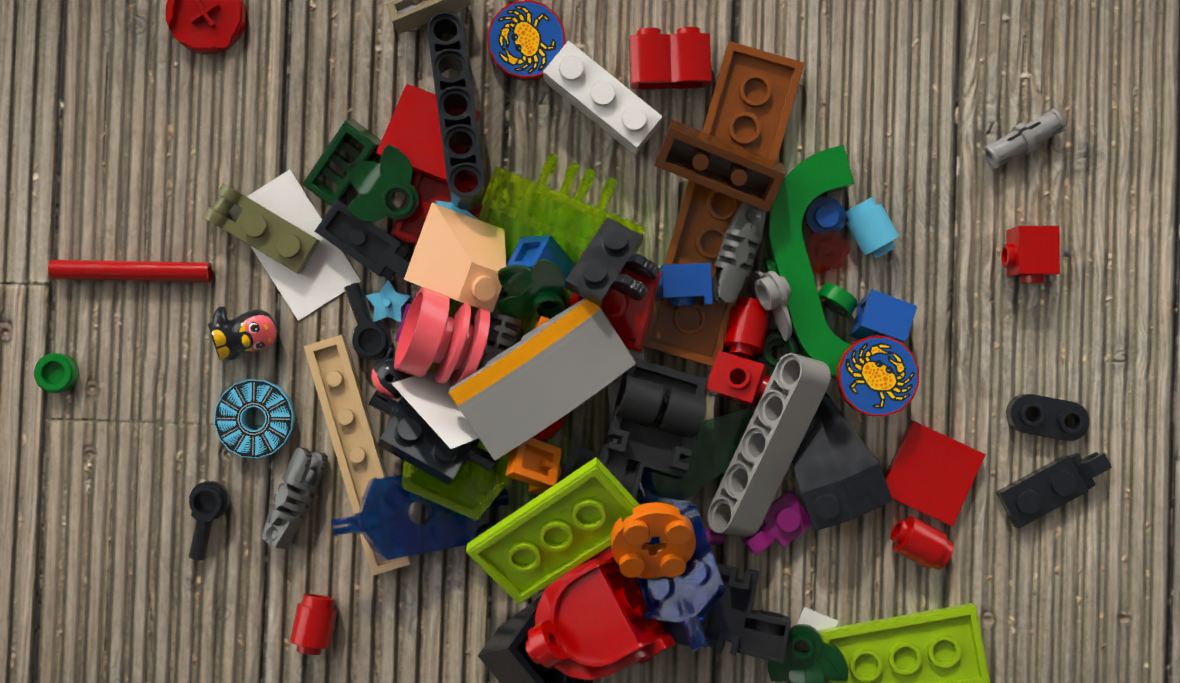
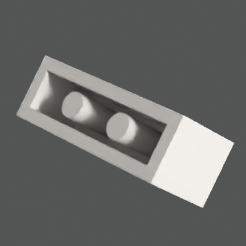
(602, 98)

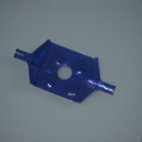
(392, 534)
(697, 589)

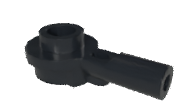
(369, 337)
(208, 502)

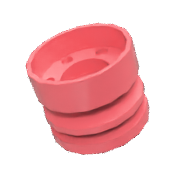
(451, 342)

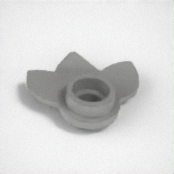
(773, 296)

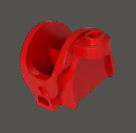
(594, 622)

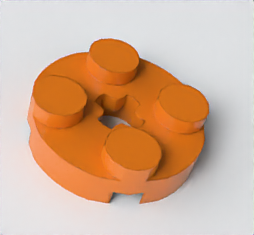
(658, 560)

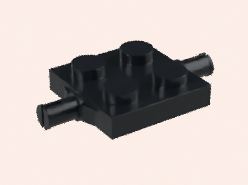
(419, 445)

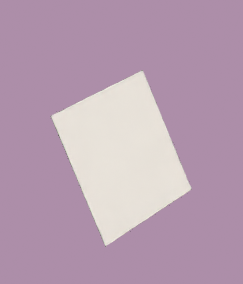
(437, 408)

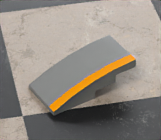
(542, 377)

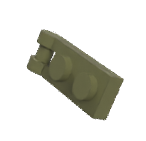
(263, 229)

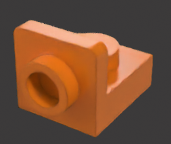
(535, 464)

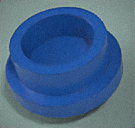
(825, 215)

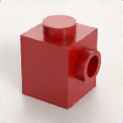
(1032, 253)
(738, 379)

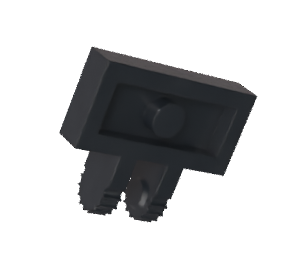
(605, 261)

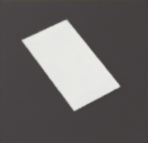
(327, 268)

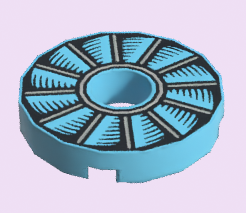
(231, 418)

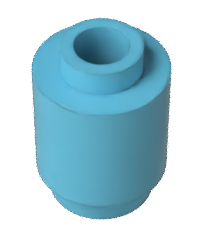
(871, 228)

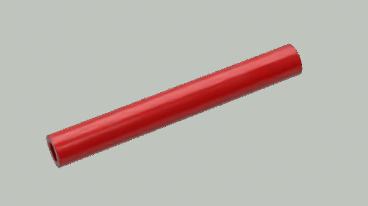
(130, 270)

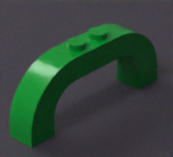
(787, 255)

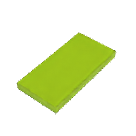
(553, 531)
(914, 648)

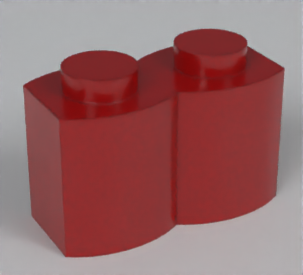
(669, 59)

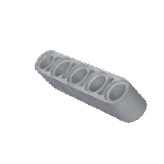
(768, 445)

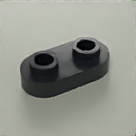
(1049, 417)

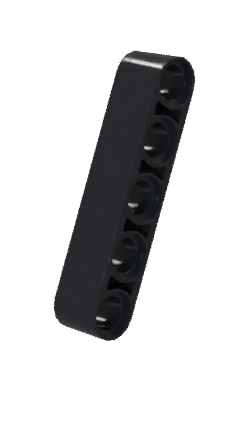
(451, 93)

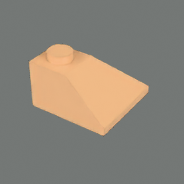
(459, 257)

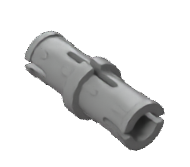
(1024, 138)

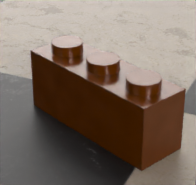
(720, 165)

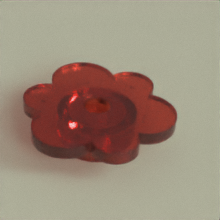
(820, 244)

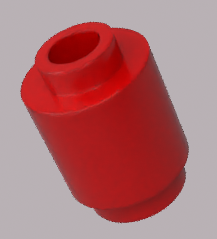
(746, 328)
(921, 543)
(313, 624)

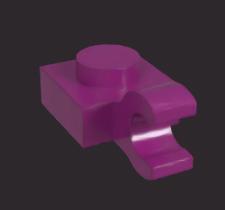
(783, 522)

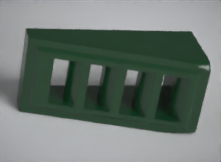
(331, 154)

